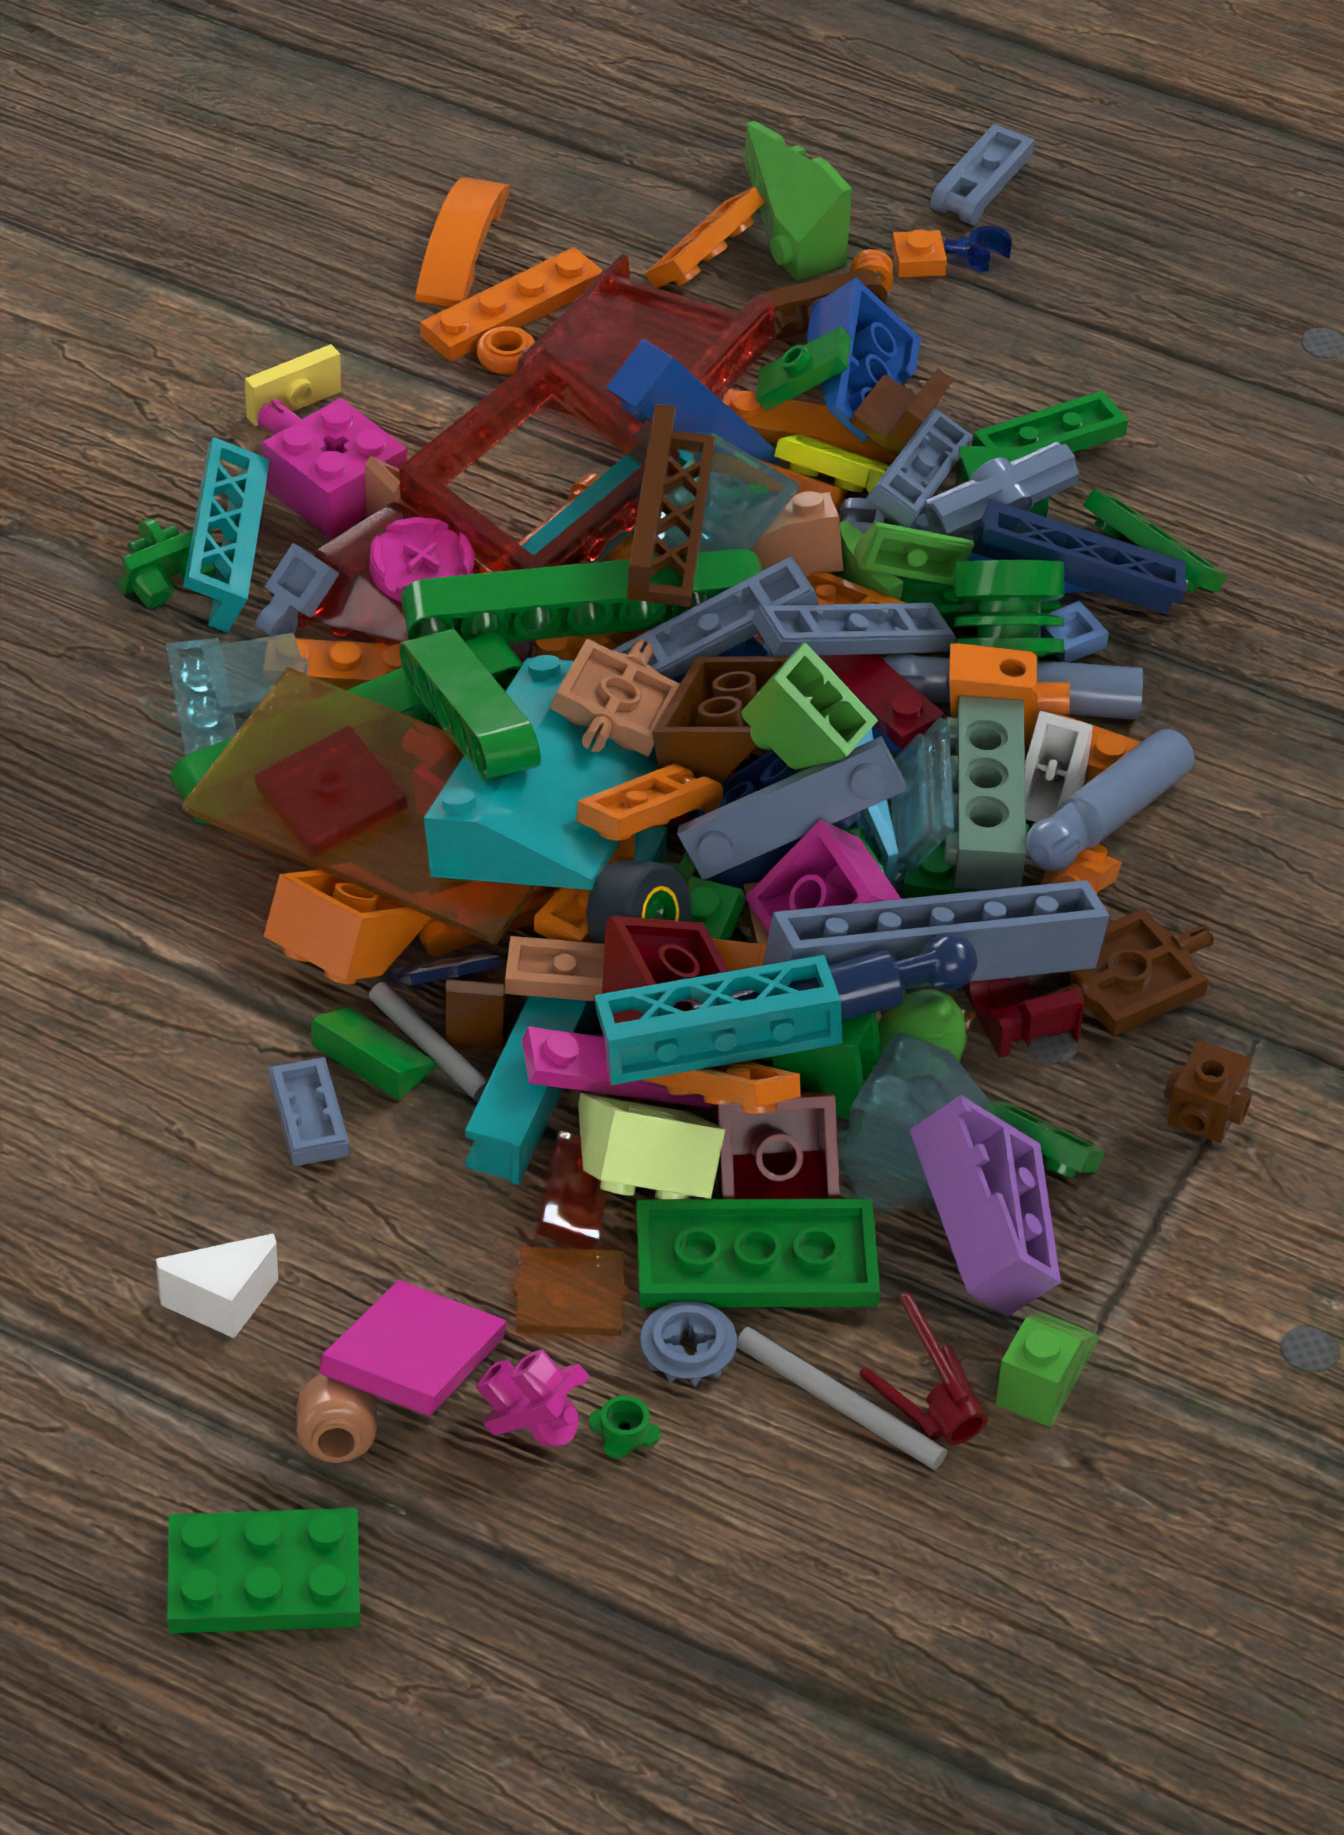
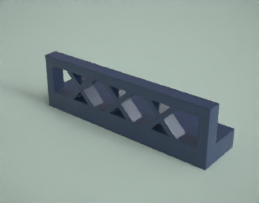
(1088, 557)

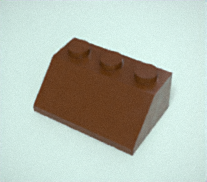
(704, 718)

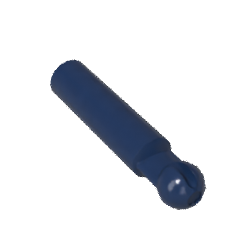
(880, 980)

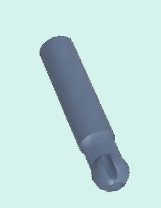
(1093, 688)
(1110, 800)

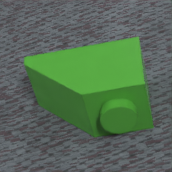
(1043, 1367)

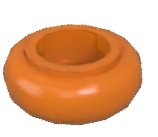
(502, 338)

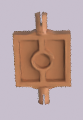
(615, 696)

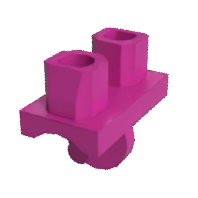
(533, 1398)

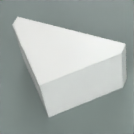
(1055, 763)
(220, 1282)

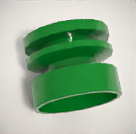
(1010, 603)

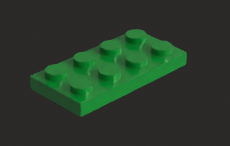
(757, 1252)

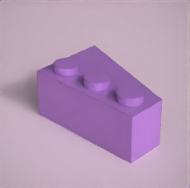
(990, 1202)

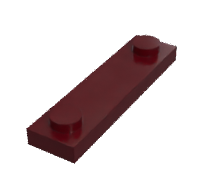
(886, 694)

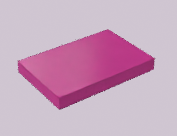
(413, 1347)

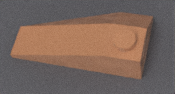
(807, 532)

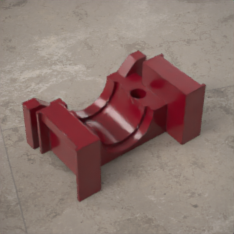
(1013, 1013)

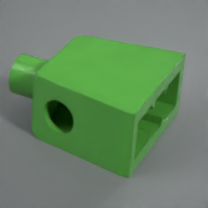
(807, 713)

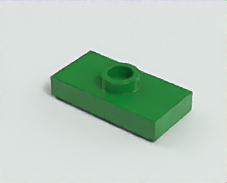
(803, 368)

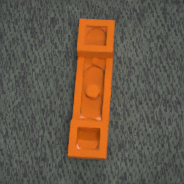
(457, 240)

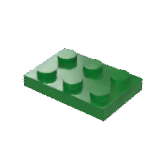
(263, 1570)

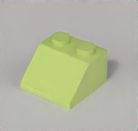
(648, 1147)

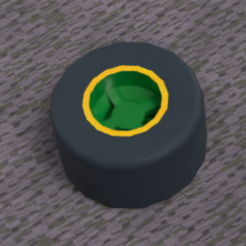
(636, 891)

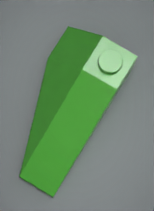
(803, 206)

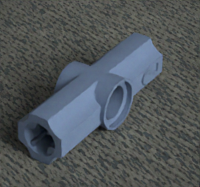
(1010, 483)

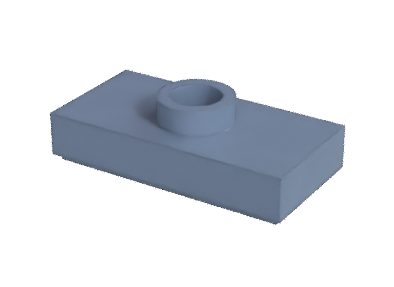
(308, 1111)

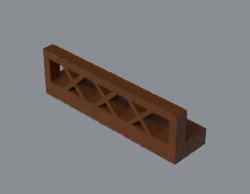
(653, 503)

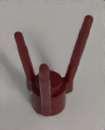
(952, 1404)

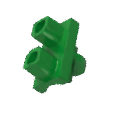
(155, 559)

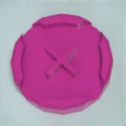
(417, 551)

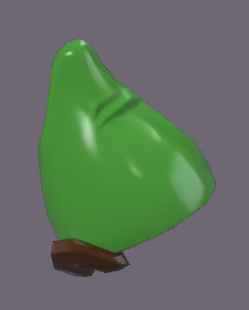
(930, 1018)

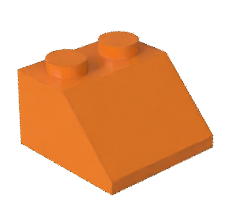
(339, 925)

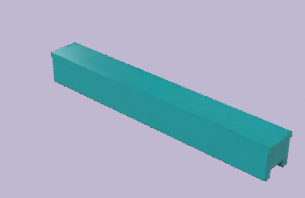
(511, 1110)

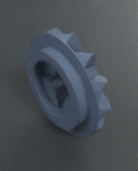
(709, 1331)

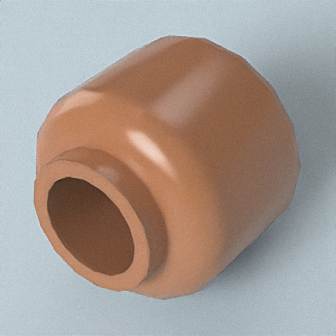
(335, 1420)

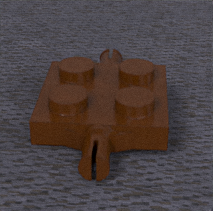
(1140, 972)

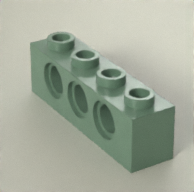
(987, 794)

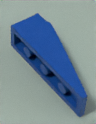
(658, 378)

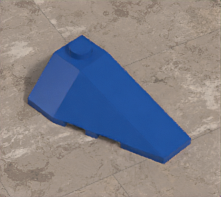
(878, 347)

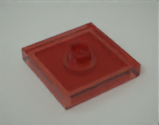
(331, 791)

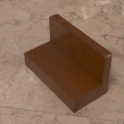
(894, 414)

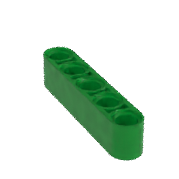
(470, 705)

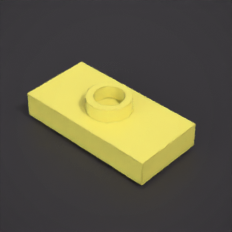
(295, 382)

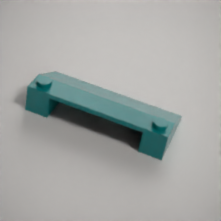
(526, 822)

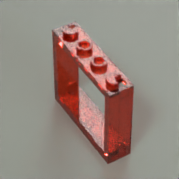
(491, 420)

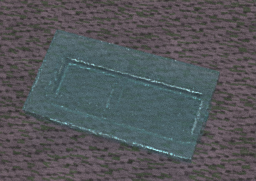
(925, 810)

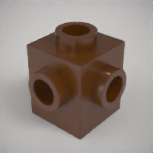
(1206, 1103)

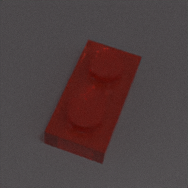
(571, 1197)

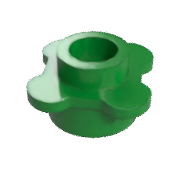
(624, 1412)

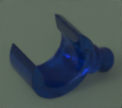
(977, 245)

